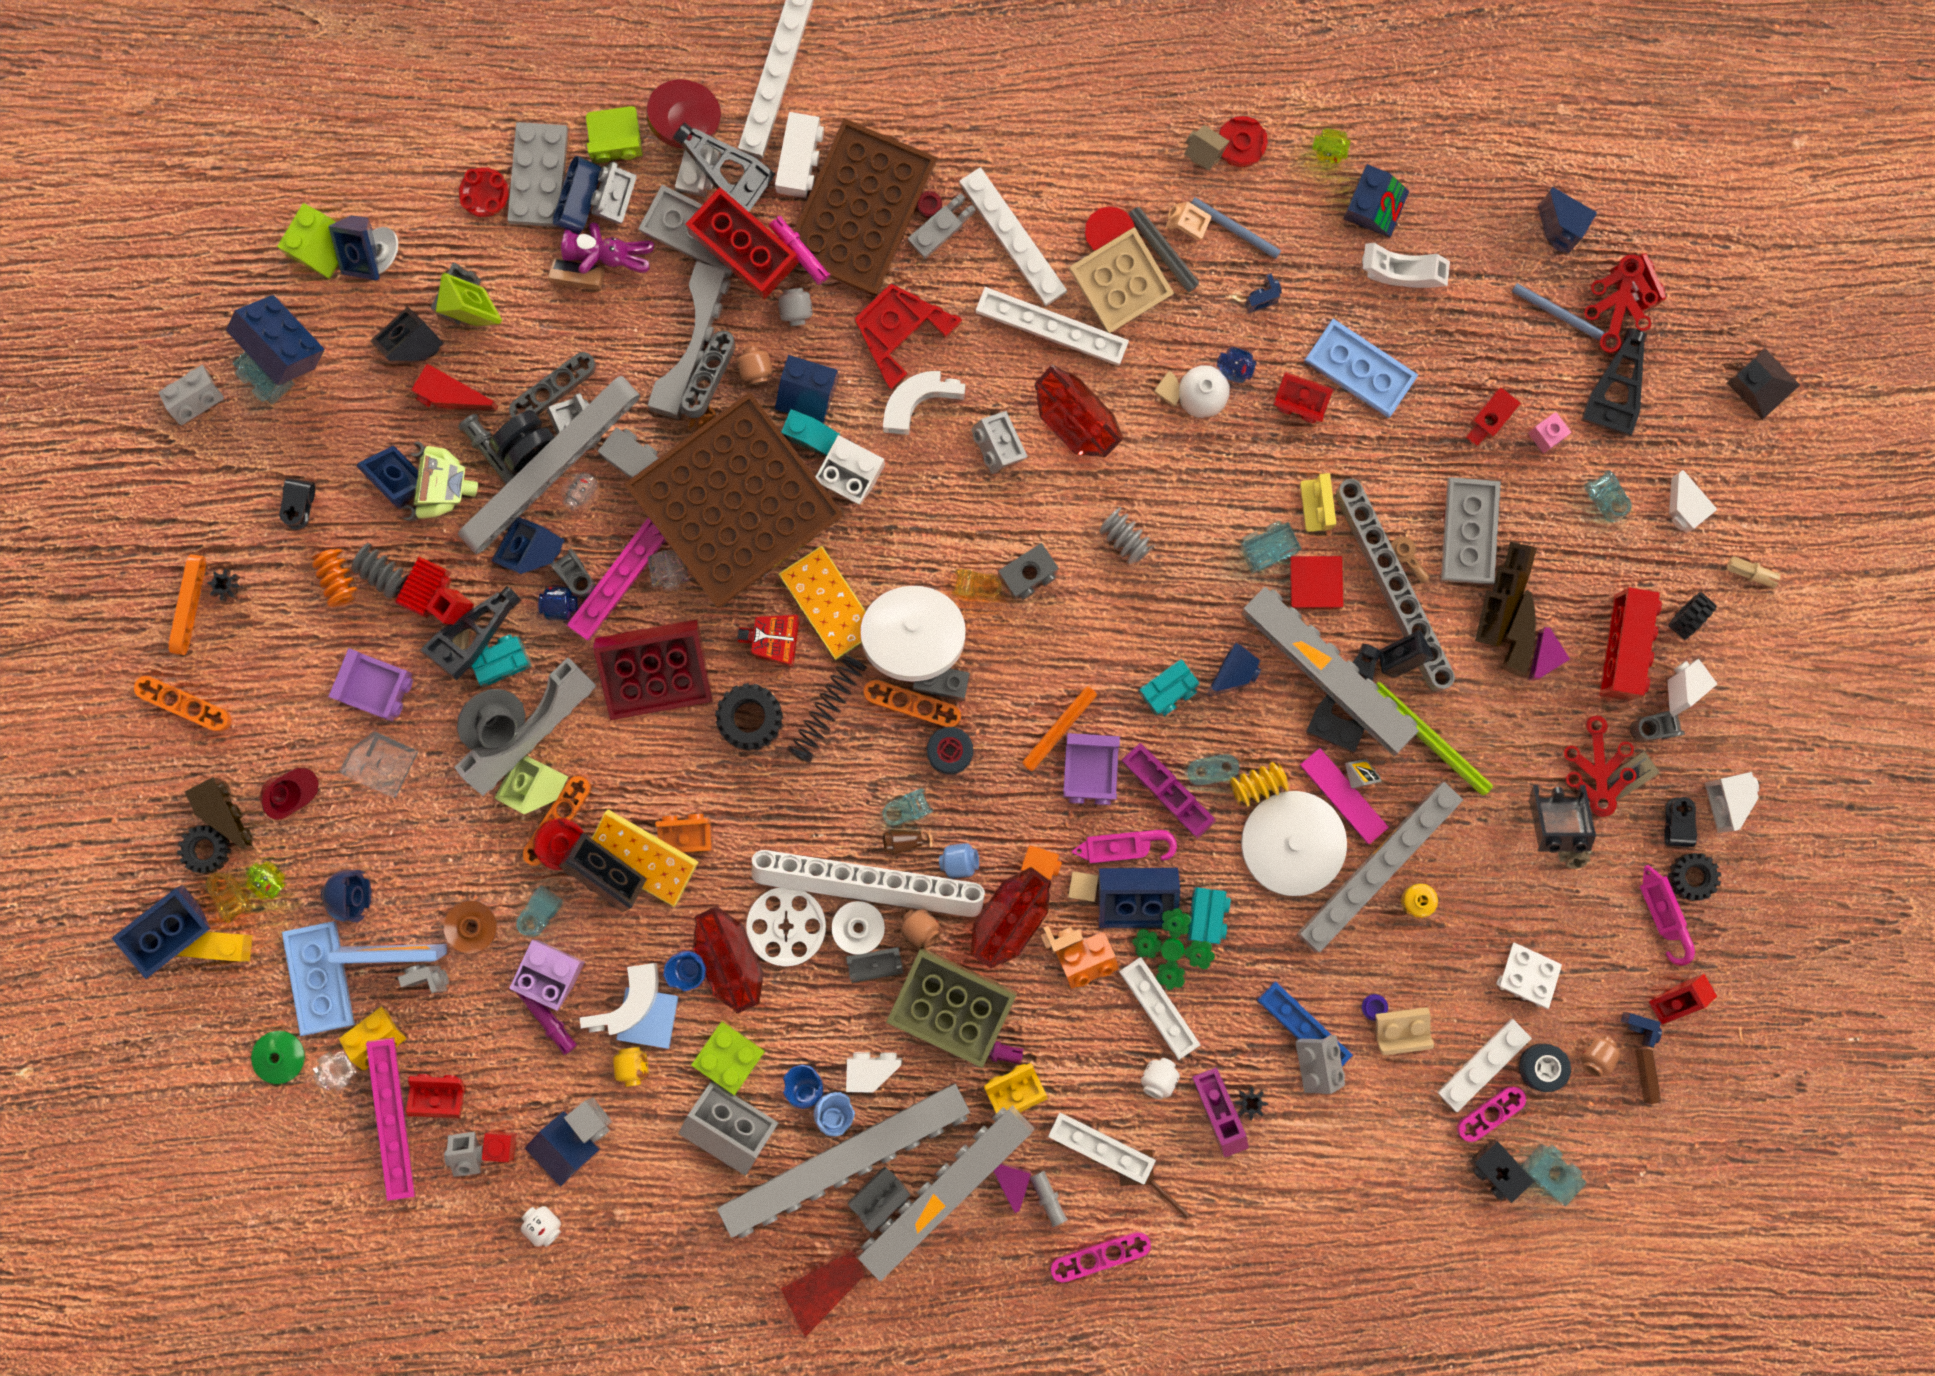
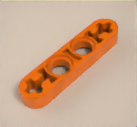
(187, 604)
(182, 704)
(911, 707)
(552, 813)

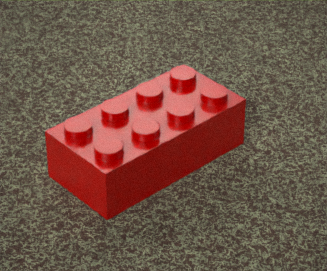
(742, 243)
(1630, 644)

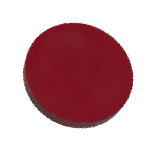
(679, 103)

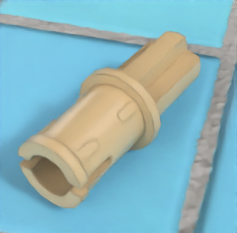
(1753, 572)

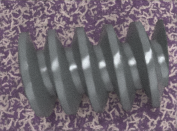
(377, 572)

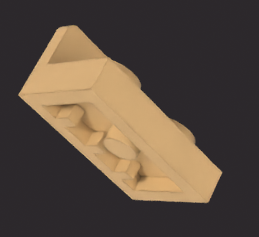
(1404, 1031)

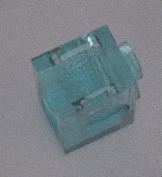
(1566, 1185)

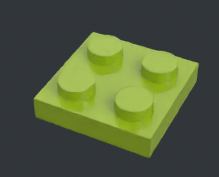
(728, 1058)

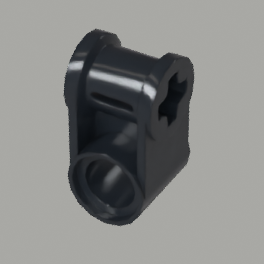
(298, 498)
(1680, 826)

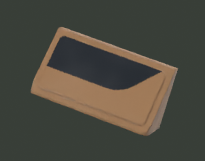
(568, 274)

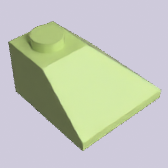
(530, 786)

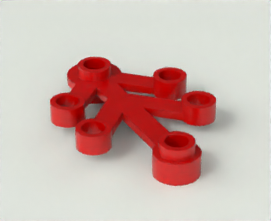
(1622, 299)
(1601, 770)

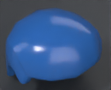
(685, 971)
(803, 1086)

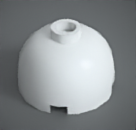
(1204, 391)

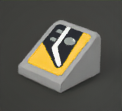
(1361, 773)

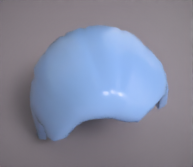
(833, 1114)

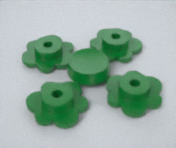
(1173, 949)

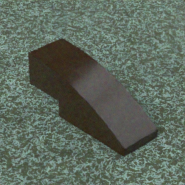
(1521, 637)

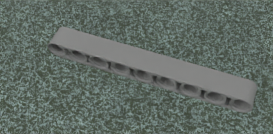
(549, 465)
(1394, 571)

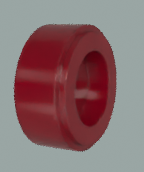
(929, 204)

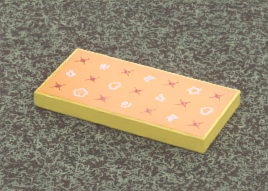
(826, 601)
(660, 863)

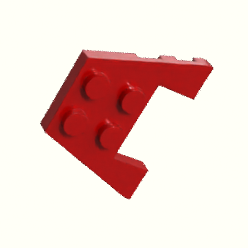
(892, 320)

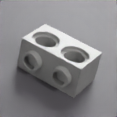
(589, 1121)

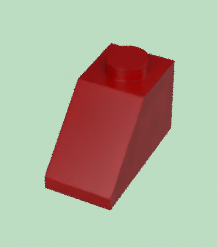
(1683, 999)

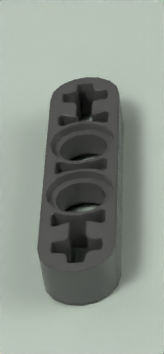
(712, 375)
(549, 383)

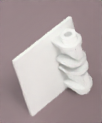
(1530, 976)

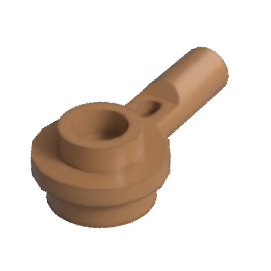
(1405, 551)

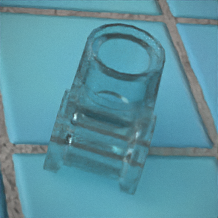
(1609, 494)
(908, 808)
(541, 909)

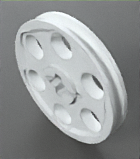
(797, 934)

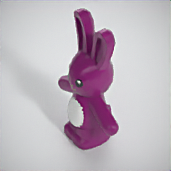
(610, 251)

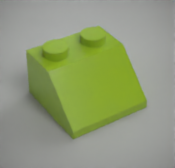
(310, 241)

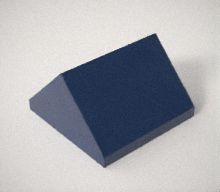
(391, 475)
(560, 1150)

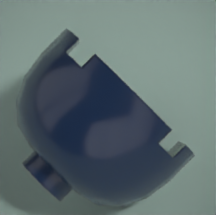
(346, 895)

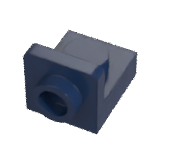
(1261, 299)
(1638, 1024)

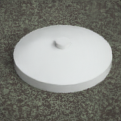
(913, 633)
(1293, 843)

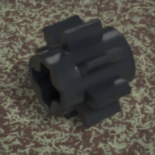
(232, 584)
(1243, 1103)

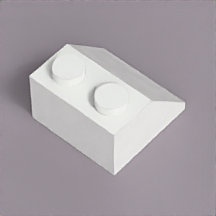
(1732, 800)

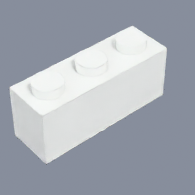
(799, 155)

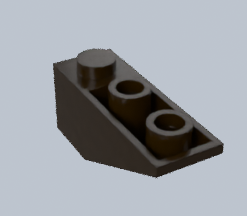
(213, 805)

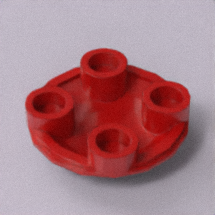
(483, 192)

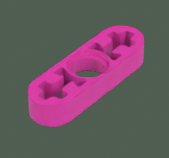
(1502, 1096)

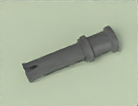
(480, 440)

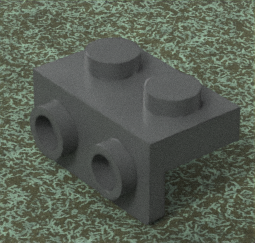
(879, 1199)

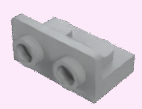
(998, 441)

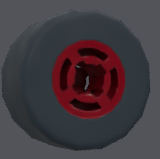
(949, 760)

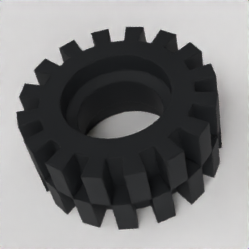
(1692, 615)
(189, 856)
(1709, 871)

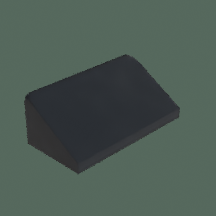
(1405, 655)

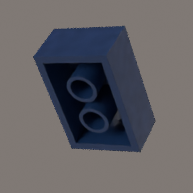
(275, 339)

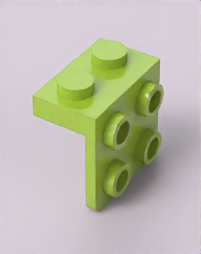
(613, 134)

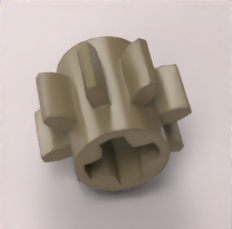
(1574, 860)

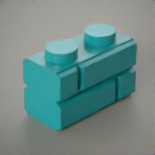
(501, 661)
(1168, 688)
(1207, 915)

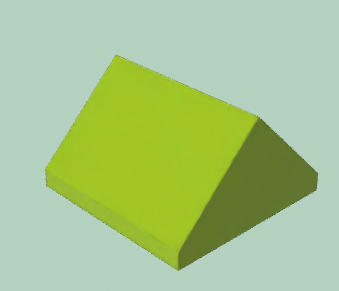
(466, 302)

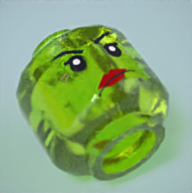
(1331, 146)
(265, 880)

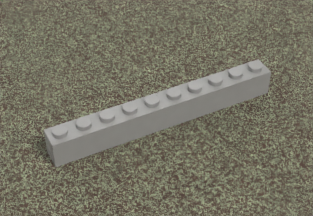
(844, 1160)

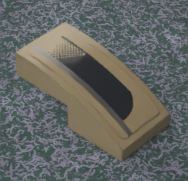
(1644, 771)

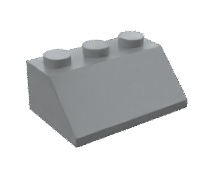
(728, 1128)

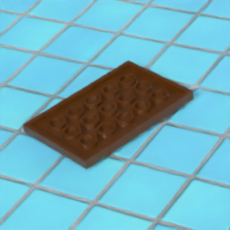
(863, 205)

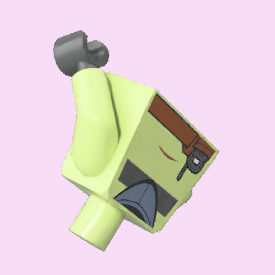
(438, 483)

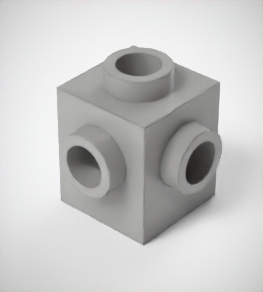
(463, 1154)

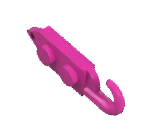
(1124, 846)
(1666, 913)

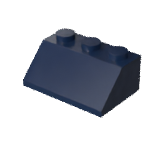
(1136, 896)
(162, 931)

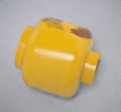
(630, 1066)

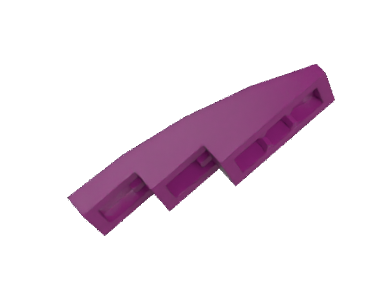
(1168, 790)

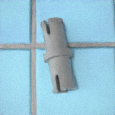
(1048, 1198)

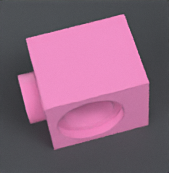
(1549, 432)

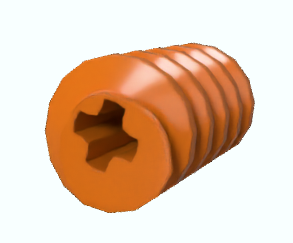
(333, 577)

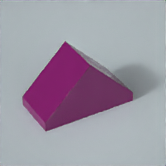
(1547, 654)
(1014, 1183)

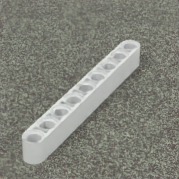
(878, 890)

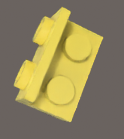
(1318, 503)

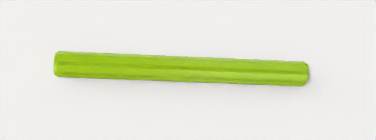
(1441, 748)

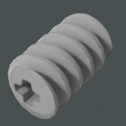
(1126, 537)

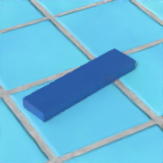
(1295, 1017)

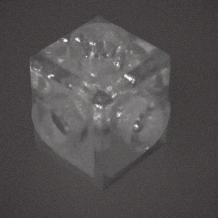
(342, 1068)

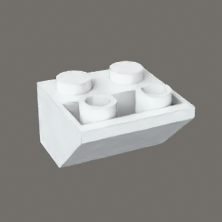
(850, 470)
(868, 1072)

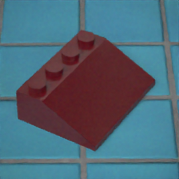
(653, 669)

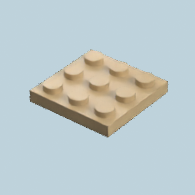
(1121, 280)

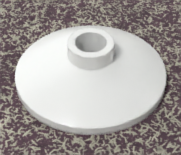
(386, 247)
(844, 924)

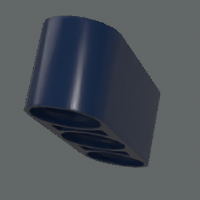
(576, 195)

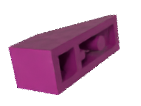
(1221, 1112)

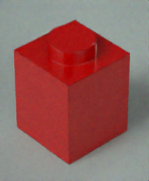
(449, 605)
(499, 1146)

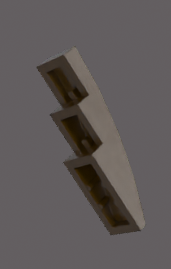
(1506, 596)

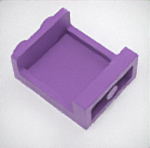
(371, 685)
(1091, 768)

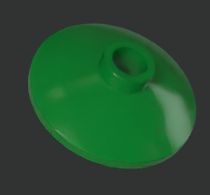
(290, 1057)

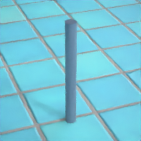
(1237, 229)
(1558, 311)

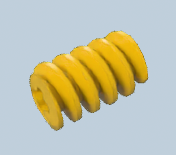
(1259, 784)

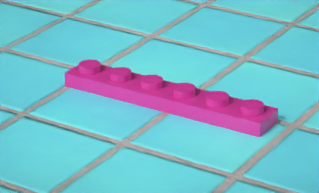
(617, 581)
(390, 1118)

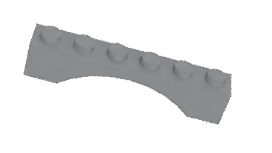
(707, 288)
(564, 691)

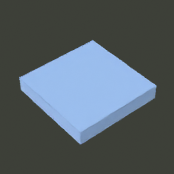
(656, 1026)

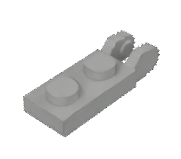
(940, 227)

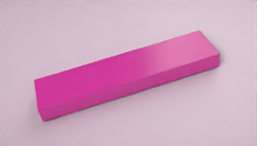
(1346, 800)

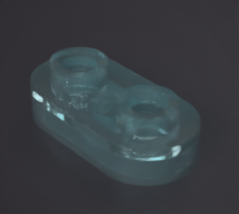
(1213, 769)

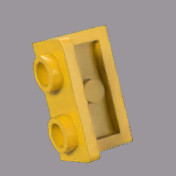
(374, 1027)
(1017, 1088)

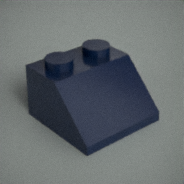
(1564, 219)
(806, 388)

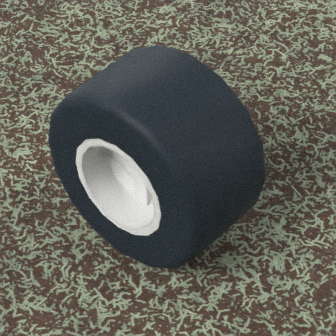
(1552, 1073)

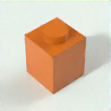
(1042, 861)

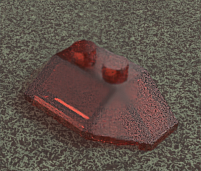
(1076, 414)
(1010, 918)
(729, 959)

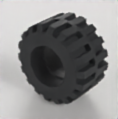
(739, 696)

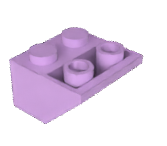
(546, 974)

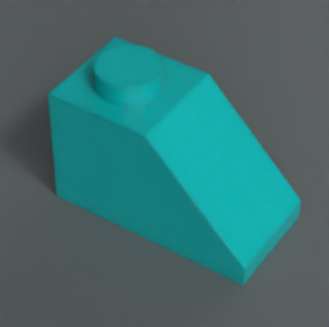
(809, 433)

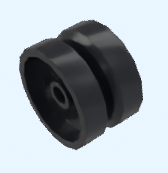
(520, 440)

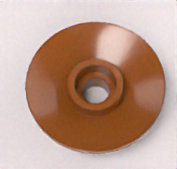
(457, 924)

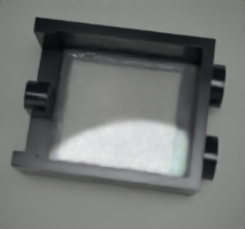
(1562, 822)

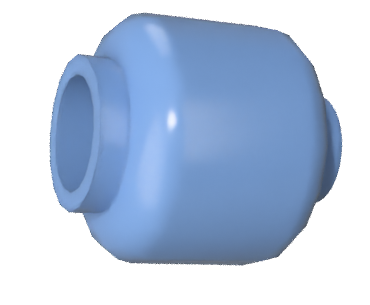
(959, 861)

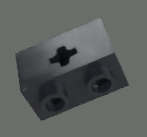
(1515, 1178)

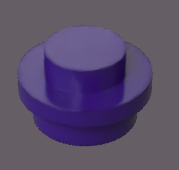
(1374, 1005)

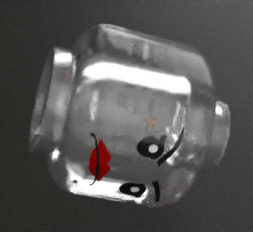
(579, 491)

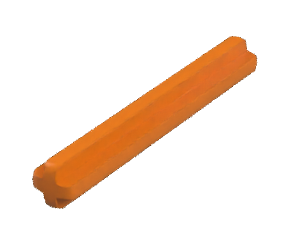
(1059, 728)

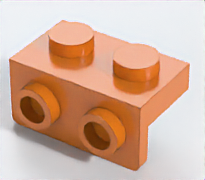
(687, 834)
(1087, 960)

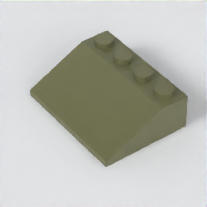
(951, 1007)

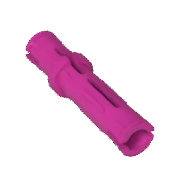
(804, 256)

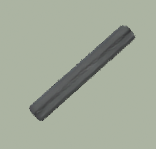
(1163, 249)

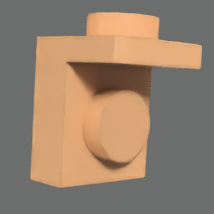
(1188, 219)
(1065, 938)

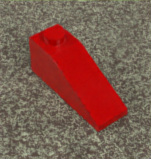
(448, 393)

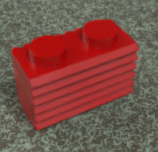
(422, 585)

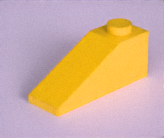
(220, 947)

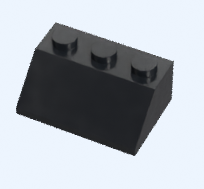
(603, 873)

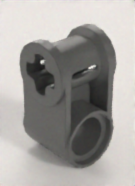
(572, 571)
(1661, 726)

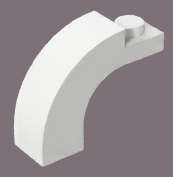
(1405, 270)
(914, 391)
(641, 997)

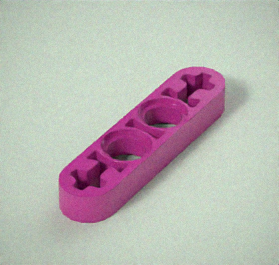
(1098, 1252)

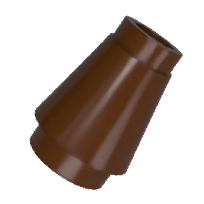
(901, 840)

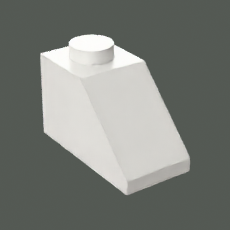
(1688, 503)
(1688, 685)

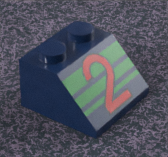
(1377, 201)

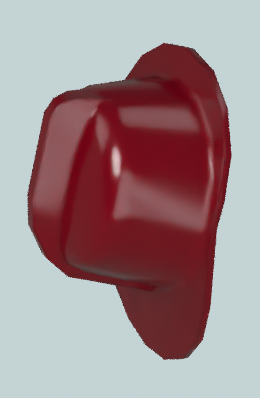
(288, 792)

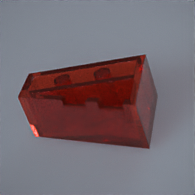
(822, 1288)

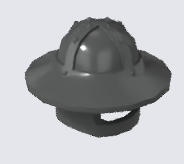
(490, 719)

